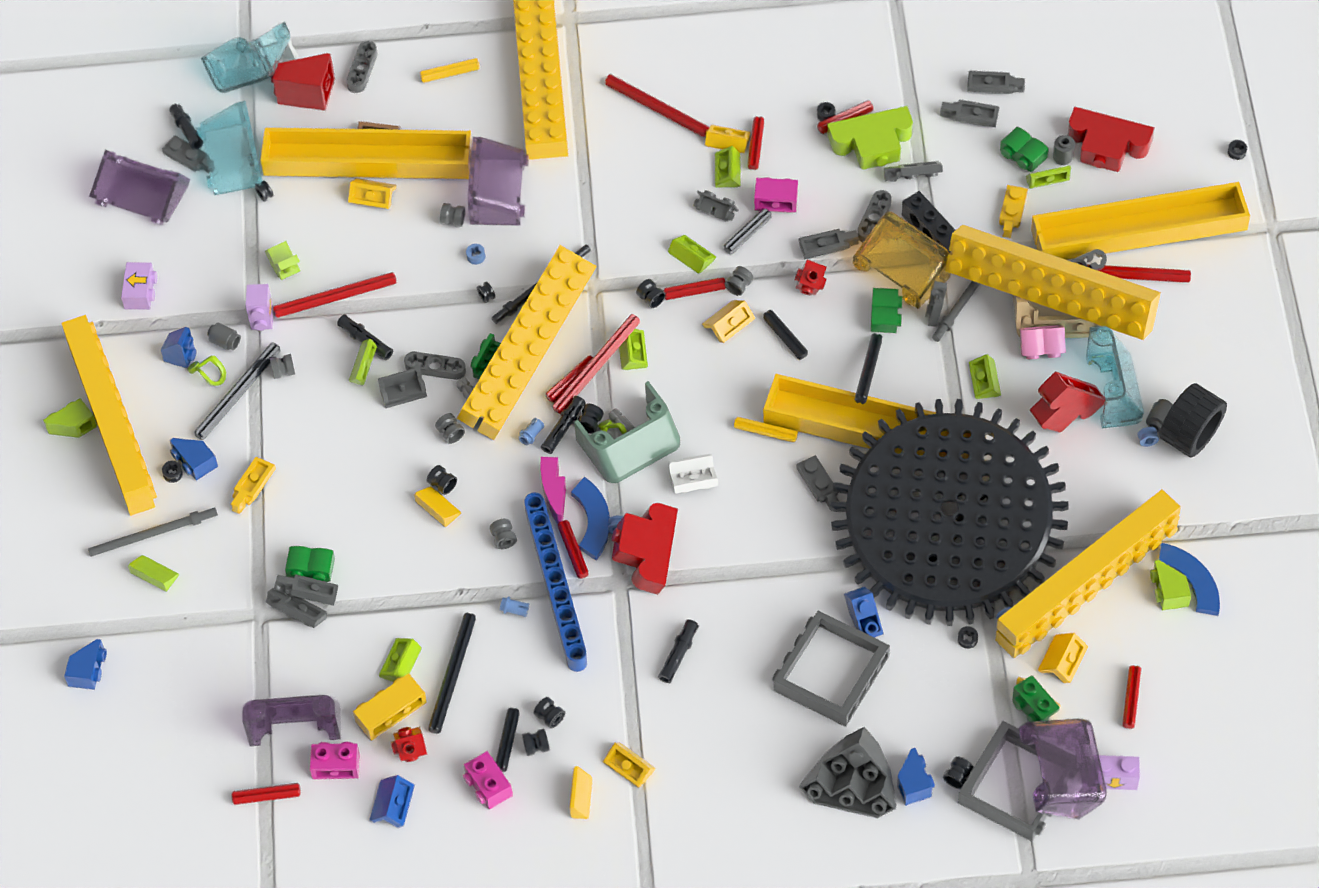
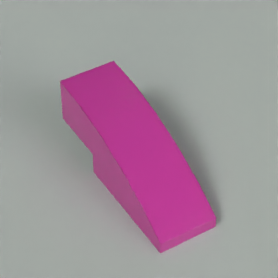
(553, 487)

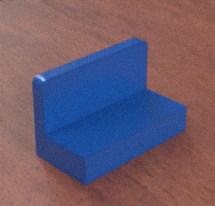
(392, 801)

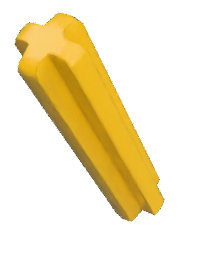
(449, 70)
(765, 429)

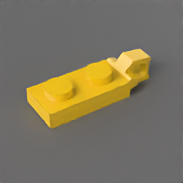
(1012, 209)
(251, 483)

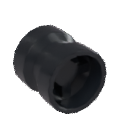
(648, 291)
(590, 417)
(441, 479)
(549, 712)
(535, 742)
(958, 772)

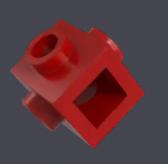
(810, 278)
(409, 744)

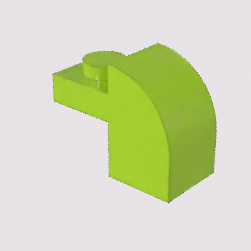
(283, 260)

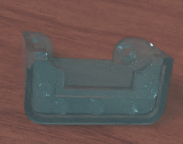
(239, 65)
(230, 150)
(1122, 395)

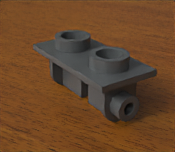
(723, 207)

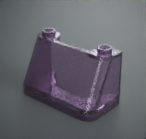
(495, 183)
(138, 187)
(262, 713)
(1068, 766)

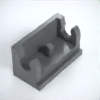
(402, 387)

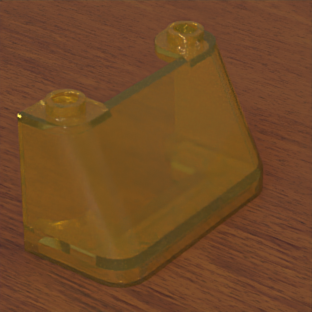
(903, 257)

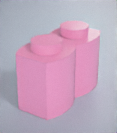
(1042, 340)

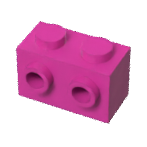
(776, 194)
(335, 761)
(487, 780)

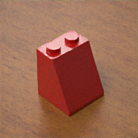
(304, 82)

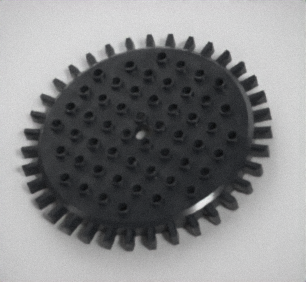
(994, 581)

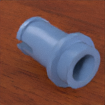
(527, 436)
(514, 606)

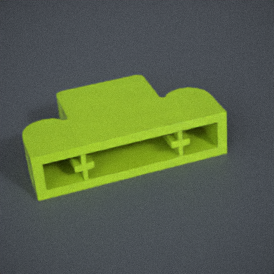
(872, 136)

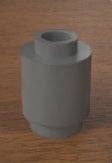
(1063, 149)
(223, 336)
(1158, 413)

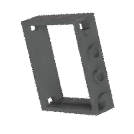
(814, 702)
(1004, 733)

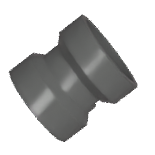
(452, 214)
(737, 283)
(282, 366)
(448, 426)
(503, 535)

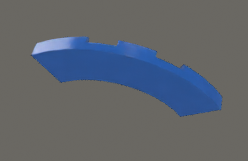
(598, 517)
(1197, 575)

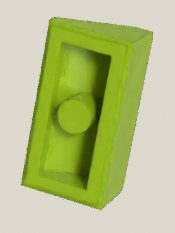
(727, 168)
(1048, 177)
(691, 253)
(633, 351)
(363, 362)
(984, 377)
(153, 572)
(400, 659)

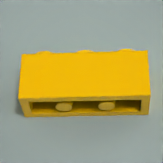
(389, 706)

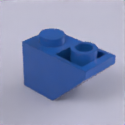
(179, 348)
(195, 456)
(864, 611)
(84, 666)
(913, 780)

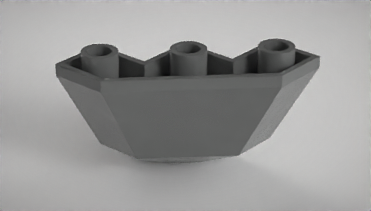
(853, 777)

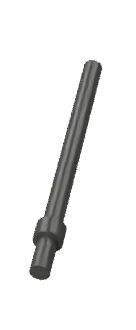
(948, 321)
(195, 518)

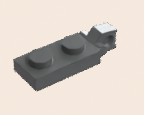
(994, 82)
(971, 112)
(183, 153)
(911, 171)
(827, 242)
(936, 302)
(817, 480)
(307, 588)
(296, 608)

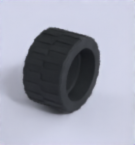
(1193, 420)

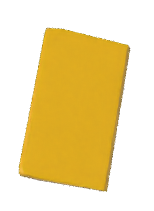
(724, 137)
(437, 505)
(628, 764)
(580, 794)

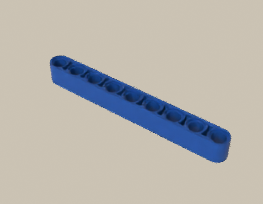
(558, 589)

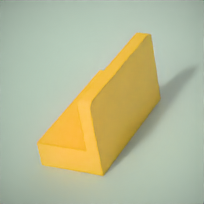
(371, 193)
(729, 320)
(1063, 656)

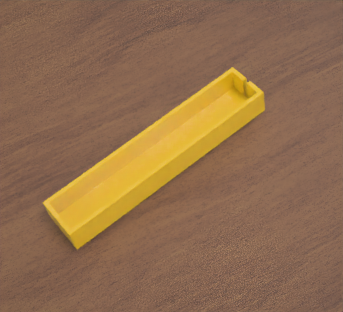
(540, 79)
(366, 153)
(1142, 221)
(1053, 282)
(526, 342)
(833, 412)
(110, 415)
(1087, 574)

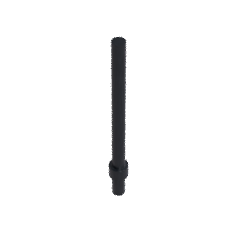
(511, 306)

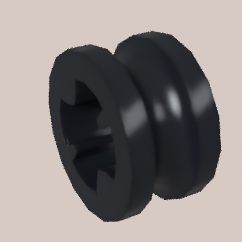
(825, 106)
(1239, 144)
(264, 190)
(486, 292)
(171, 477)
(970, 631)

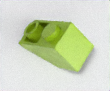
(71, 420)
(1171, 586)

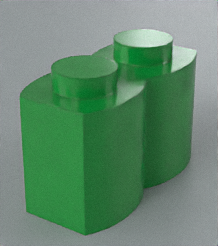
(1024, 149)
(885, 310)
(310, 563)

